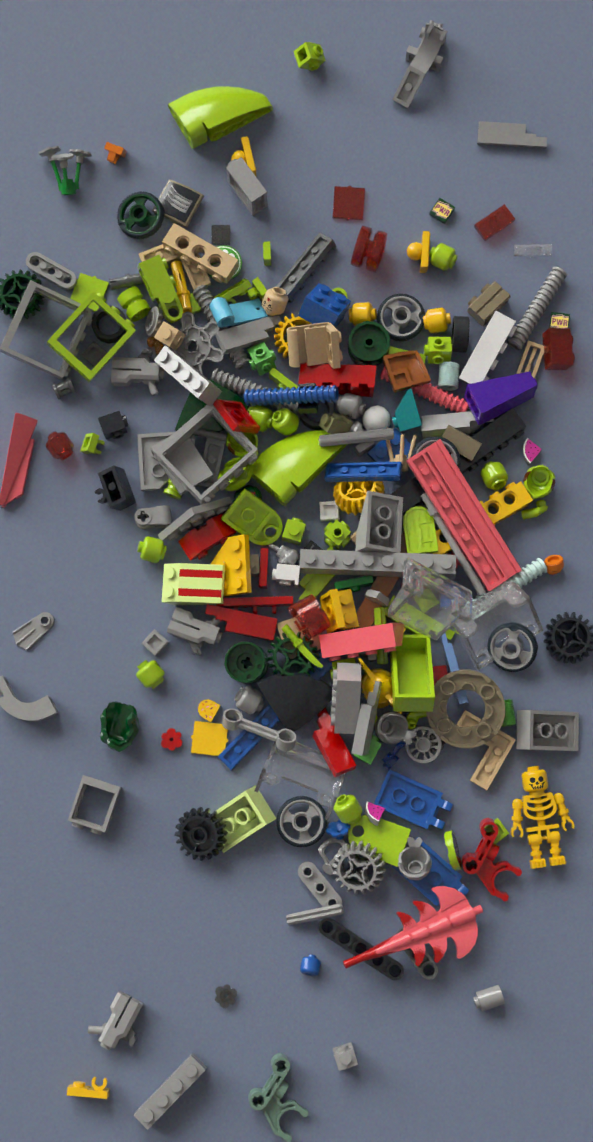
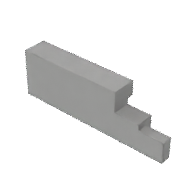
(508, 135)
(246, 334)
(436, 424)
(366, 722)

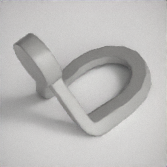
(327, 867)

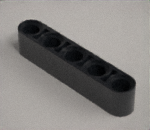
(351, 944)

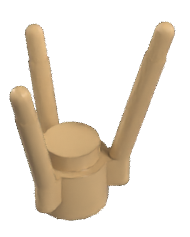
(401, 457)

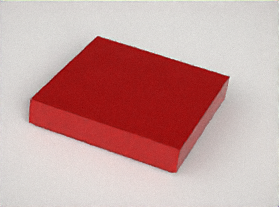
(236, 416)

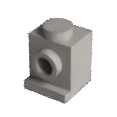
(345, 1056)

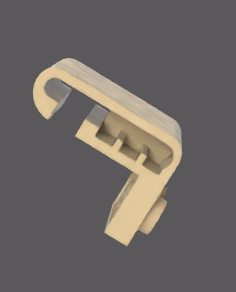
(314, 345)

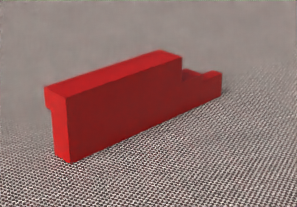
(244, 622)
(332, 746)

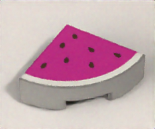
(530, 451)
(374, 812)

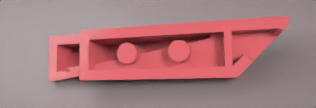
(18, 458)

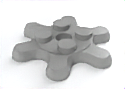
(203, 338)

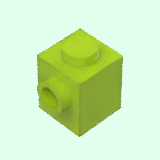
(294, 531)

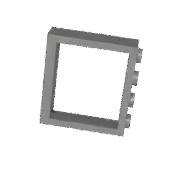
(56, 297)
(185, 432)

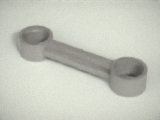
(259, 729)

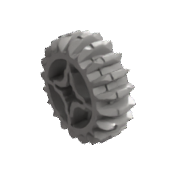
(365, 882)

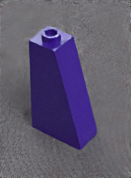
(499, 395)

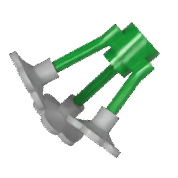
(67, 185)

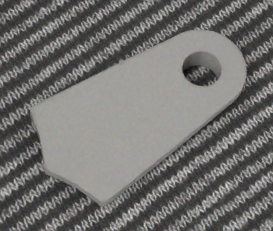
(32, 631)

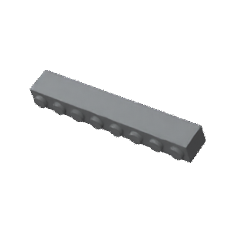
(371, 563)

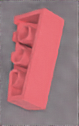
(361, 640)

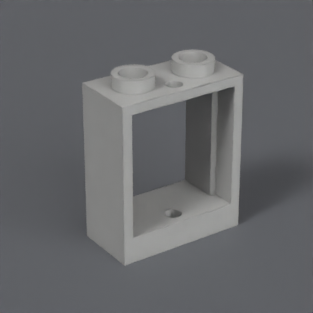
(246, 186)
(95, 828)

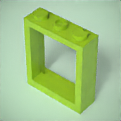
(114, 313)

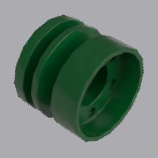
(242, 652)

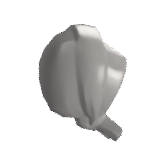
(393, 728)
(414, 861)

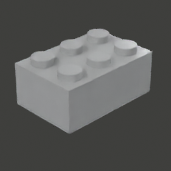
(346, 697)

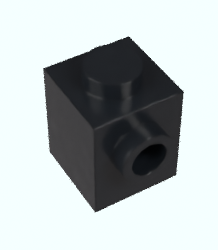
(113, 425)

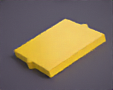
(208, 738)

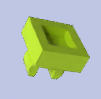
(257, 289)
(90, 442)

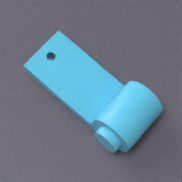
(237, 313)

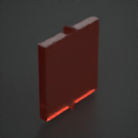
(348, 203)

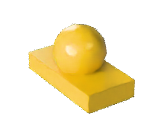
(246, 154)
(420, 251)

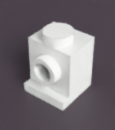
(286, 574)

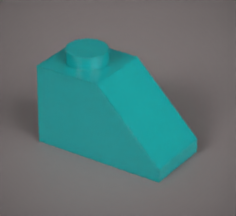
(407, 413)

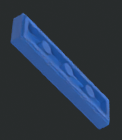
(363, 471)

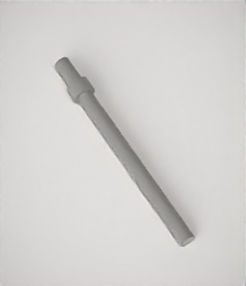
(453, 544)

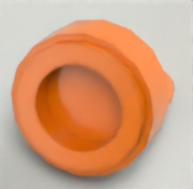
(554, 564)

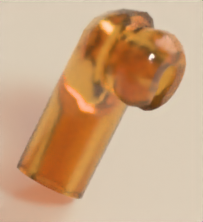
(151, 341)

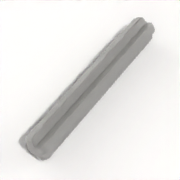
(356, 437)

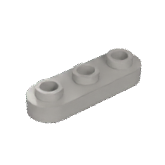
(46, 265)
(315, 878)

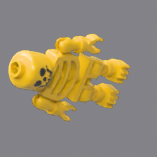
(535, 783)

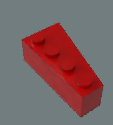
(348, 378)

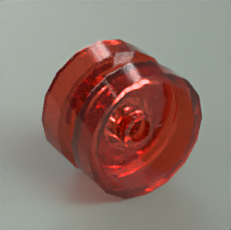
(367, 248)

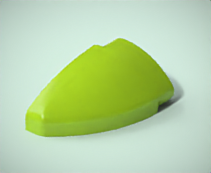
(217, 112)
(293, 464)

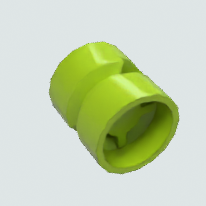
(134, 304)

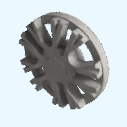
(424, 745)

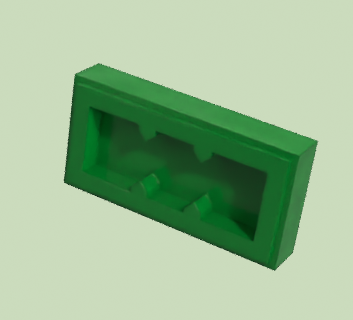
(354, 584)

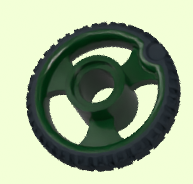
(147, 219)

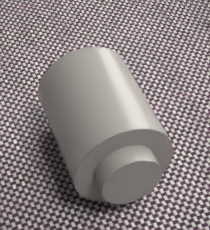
(489, 998)

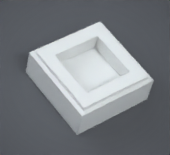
(329, 511)

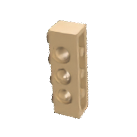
(178, 236)

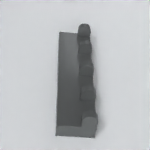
(306, 264)

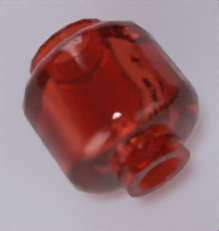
(59, 445)

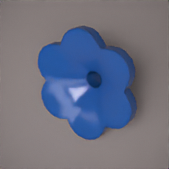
(338, 829)

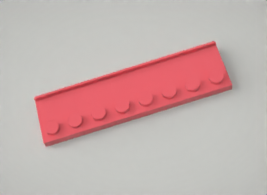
(463, 515)

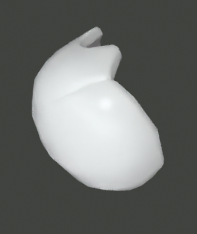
(376, 418)

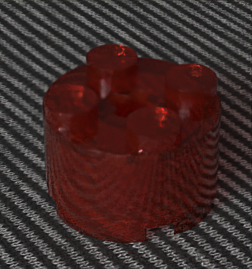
(309, 617)

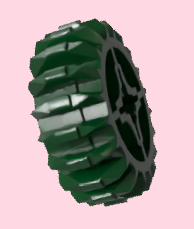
(12, 296)
(278, 648)

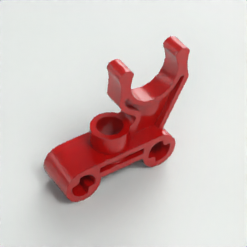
(484, 856)

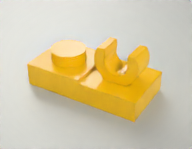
(81, 1090)

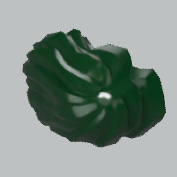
(119, 725)

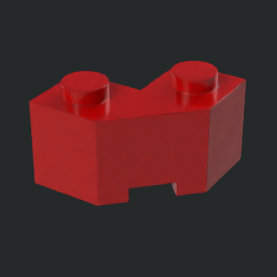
(200, 541)

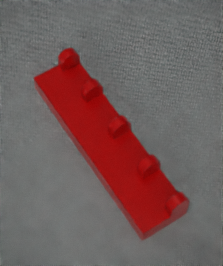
(255, 602)

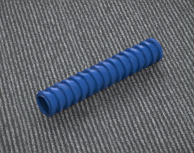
(291, 395)

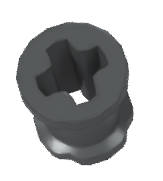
(63, 388)

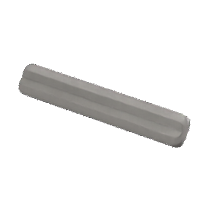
(315, 914)

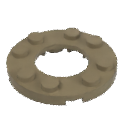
(494, 709)

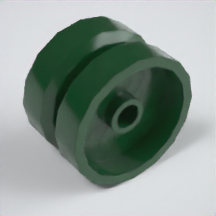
(371, 334)

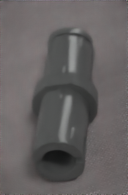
(125, 281)

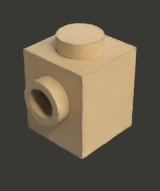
(170, 336)

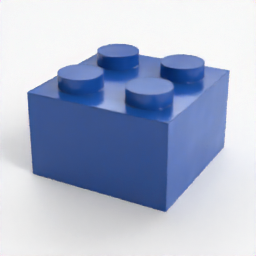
(324, 306)

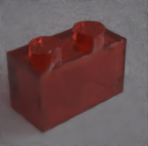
(558, 349)

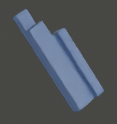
(452, 665)

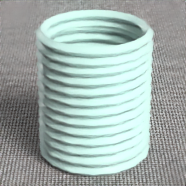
(448, 376)

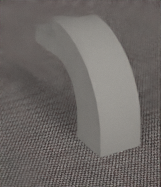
(32, 712)

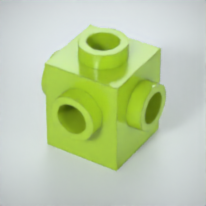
(309, 56)
(438, 350)
(337, 541)

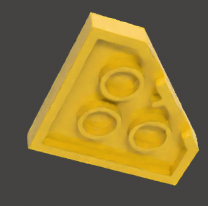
(236, 558)

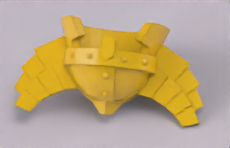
(368, 681)

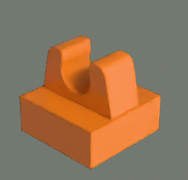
(114, 152)

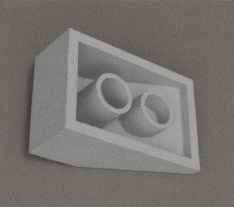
(380, 523)
(547, 730)

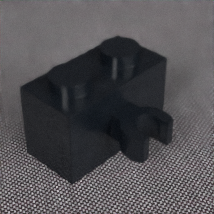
(115, 488)

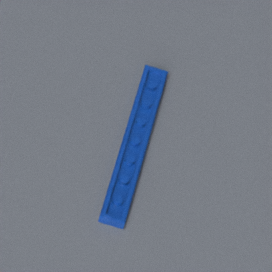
(246, 740)

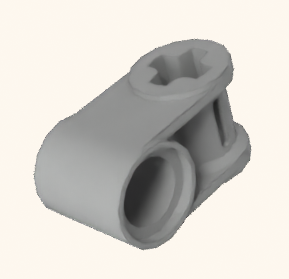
(155, 517)

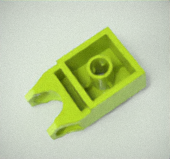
(161, 286)

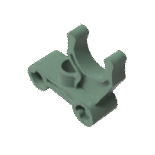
(272, 1093)

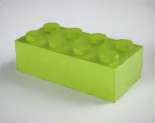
(412, 675)

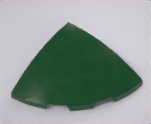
(194, 405)

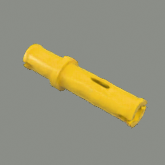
(181, 288)

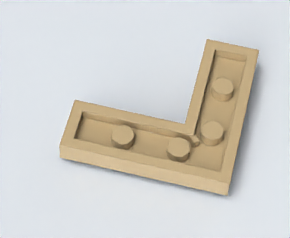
(195, 277)
(494, 756)

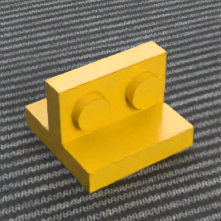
(339, 609)

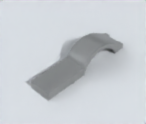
(420, 66)

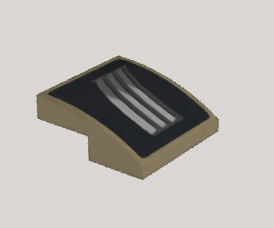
(179, 202)

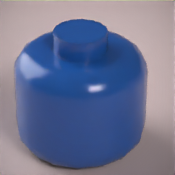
(310, 965)

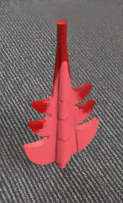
(453, 920)

